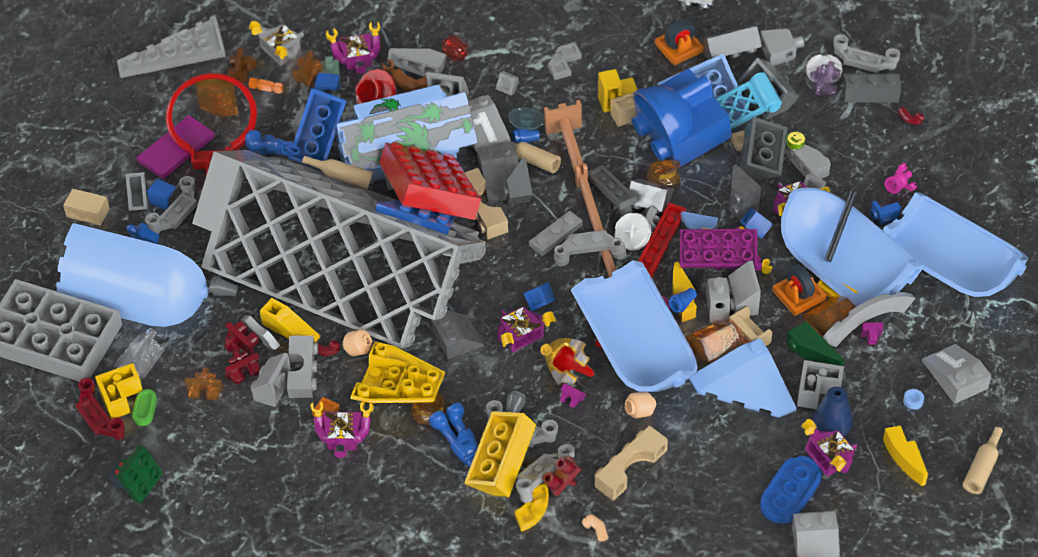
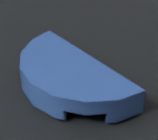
(698, 221)

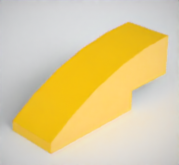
(679, 284)
(905, 454)

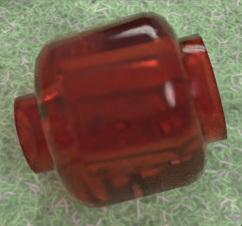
(455, 48)

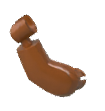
(403, 81)

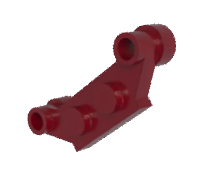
(95, 415)

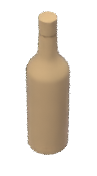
(538, 157)
(342, 171)
(982, 464)

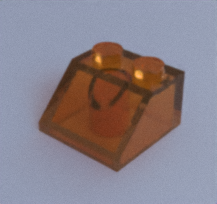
(217, 97)
(828, 313)
(714, 340)

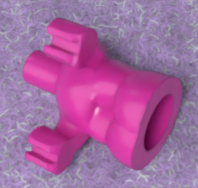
(900, 180)

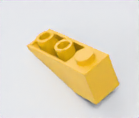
(284, 321)

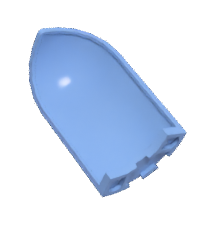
(956, 248)
(864, 256)
(131, 276)
(636, 329)

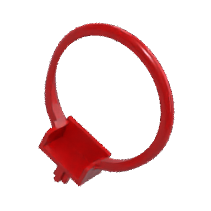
(202, 159)

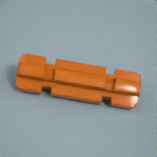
(266, 85)

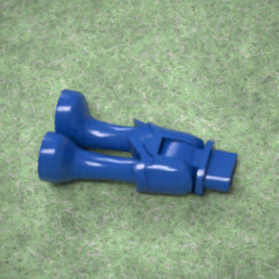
(269, 144)
(463, 446)

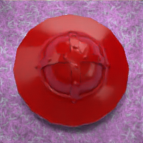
(375, 86)

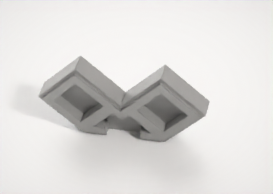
(558, 65)

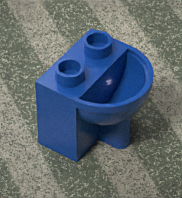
(681, 117)

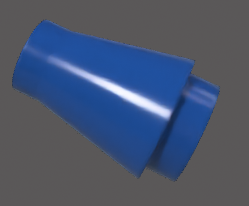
(523, 135)
(681, 300)

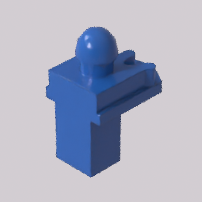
(142, 233)

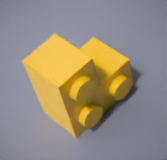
(612, 87)
(116, 386)

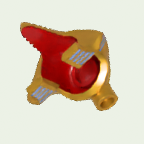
(565, 356)

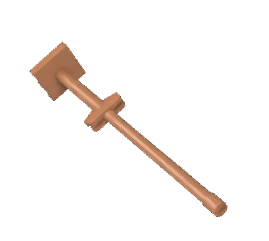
(564, 120)

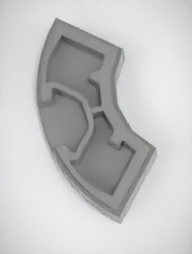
(266, 337)

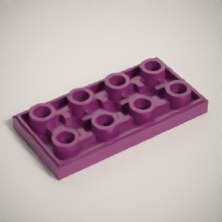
(166, 156)
(717, 248)

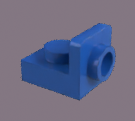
(885, 214)

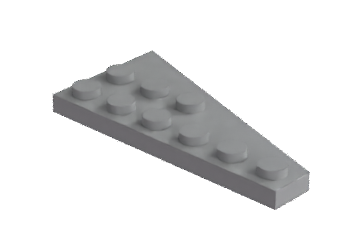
(179, 49)

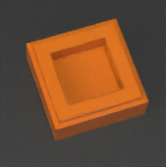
(328, 406)

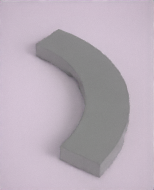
(878, 305)

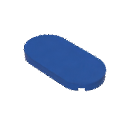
(790, 489)

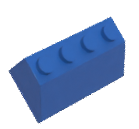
(318, 126)

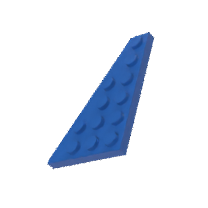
(429, 219)

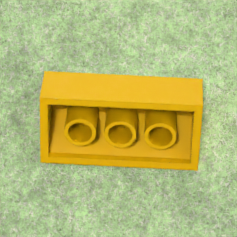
(500, 453)

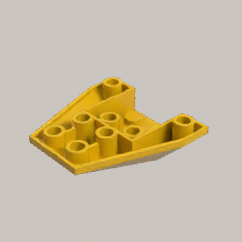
(397, 377)

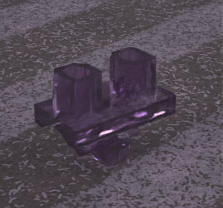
(822, 78)

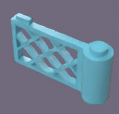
(764, 96)

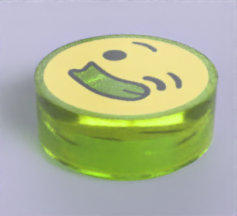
(796, 140)

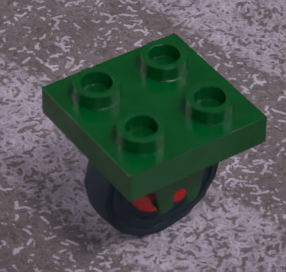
(136, 474)

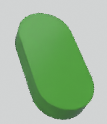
(144, 407)

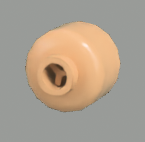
(357, 342)
(640, 404)

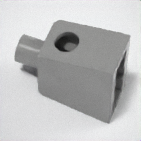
(779, 45)
(718, 292)

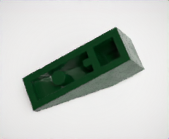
(812, 346)

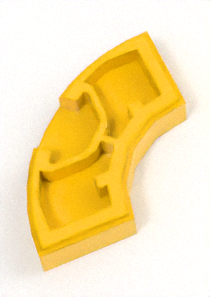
(534, 510)

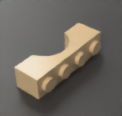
(490, 219)
(646, 447)

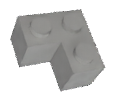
(817, 379)

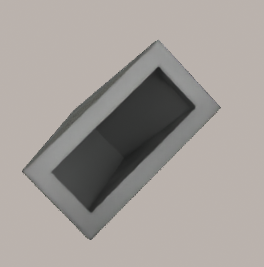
(137, 191)

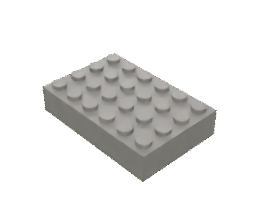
(55, 330)

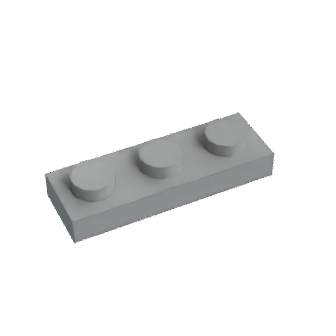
(555, 233)

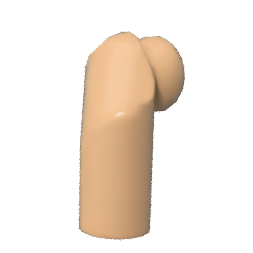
(597, 524)

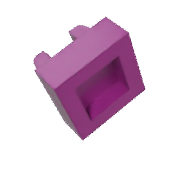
(872, 331)
(570, 392)

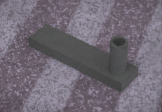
(613, 189)

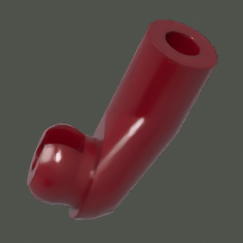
(916, 119)
(331, 349)

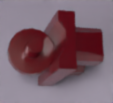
(238, 341)
(238, 365)
(563, 475)

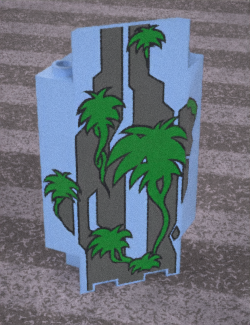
(410, 118)

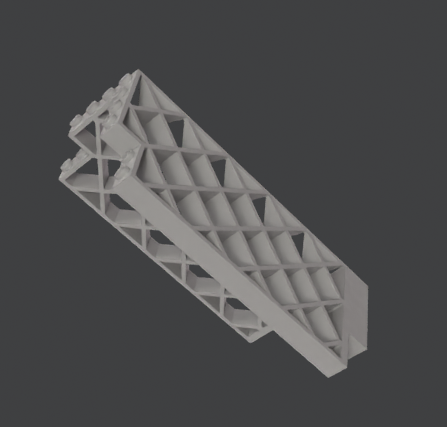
(347, 205)

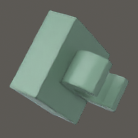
(330, 66)

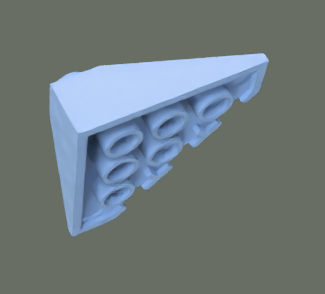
(720, 78)
(746, 377)

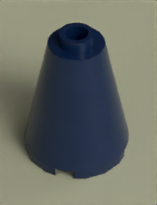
(834, 412)

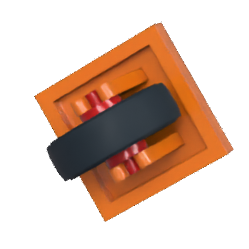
(679, 42)
(798, 291)

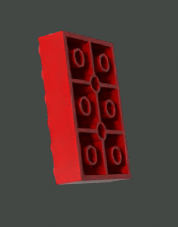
(429, 180)

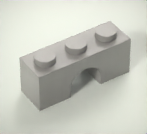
(302, 382)

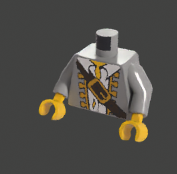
(279, 41)

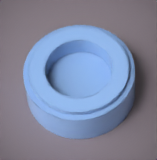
(913, 399)

